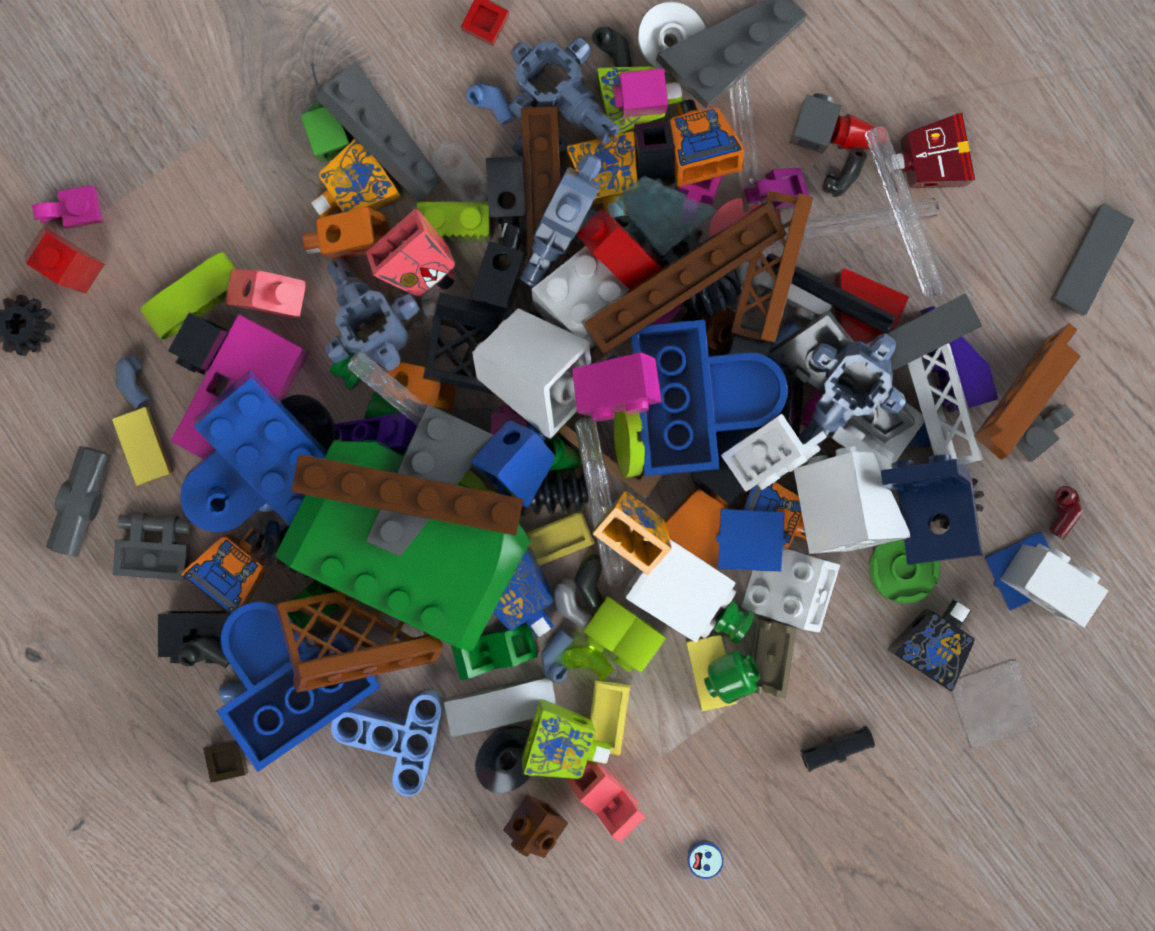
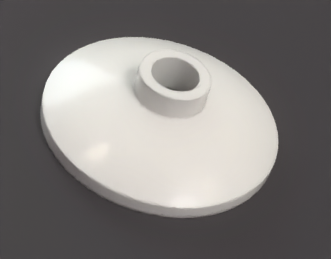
(666, 20)

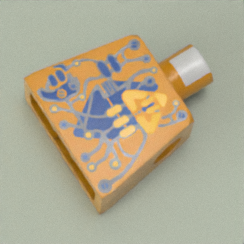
(616, 170)
(354, 182)
(629, 530)

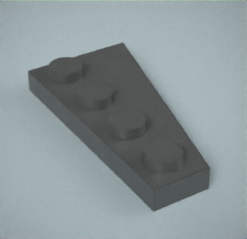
(726, 51)
(372, 123)
(797, 354)
(437, 452)

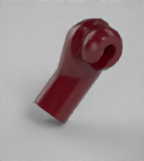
(1068, 509)

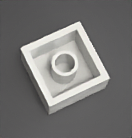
(576, 292)
(1055, 584)

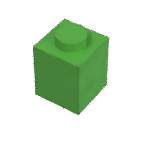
(324, 132)

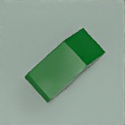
(496, 651)

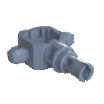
(572, 97)
(562, 218)
(361, 306)
(838, 401)

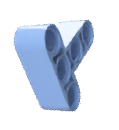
(400, 744)

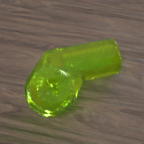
(587, 657)

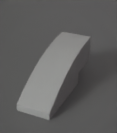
(496, 706)

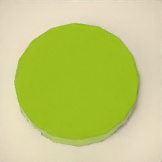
(628, 447)

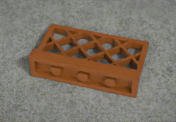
(354, 664)

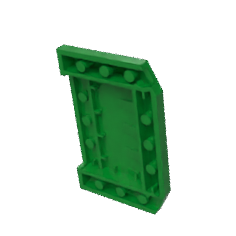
(439, 584)

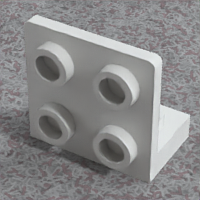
(855, 435)
(769, 454)
(795, 594)

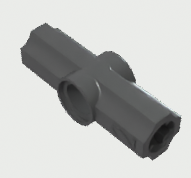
(78, 501)

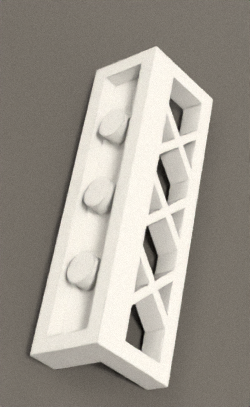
(932, 409)

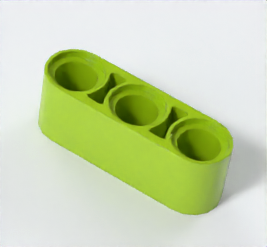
(193, 293)

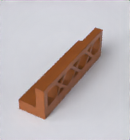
(785, 272)
(1029, 393)

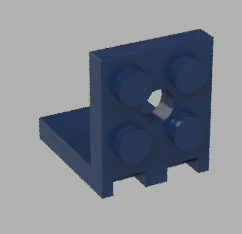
(931, 490)

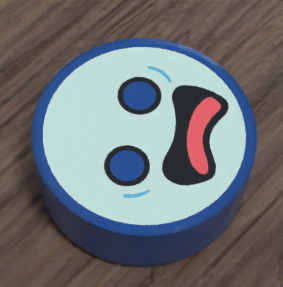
(705, 859)

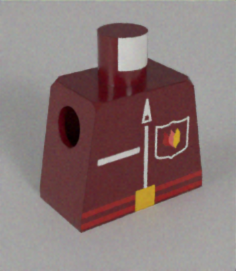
(937, 155)

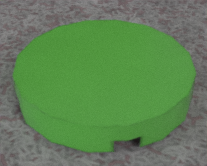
(896, 578)

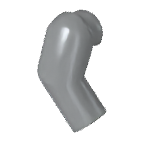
(567, 605)

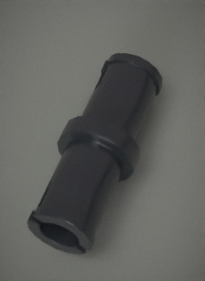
(837, 748)

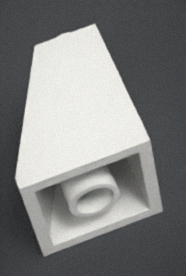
(531, 369)
(846, 503)
(682, 592)

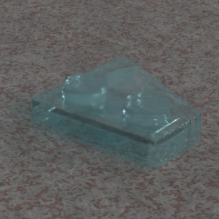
(662, 213)

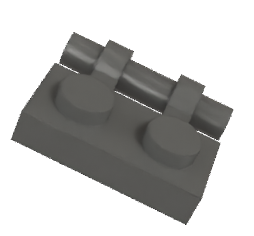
(152, 558)

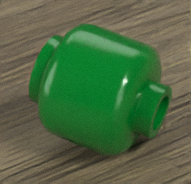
(732, 677)

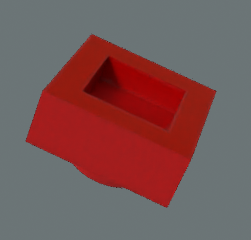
(485, 21)

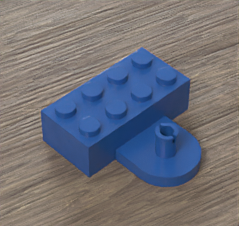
(701, 397)
(251, 460)
(270, 714)

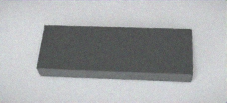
(1092, 259)
(933, 330)

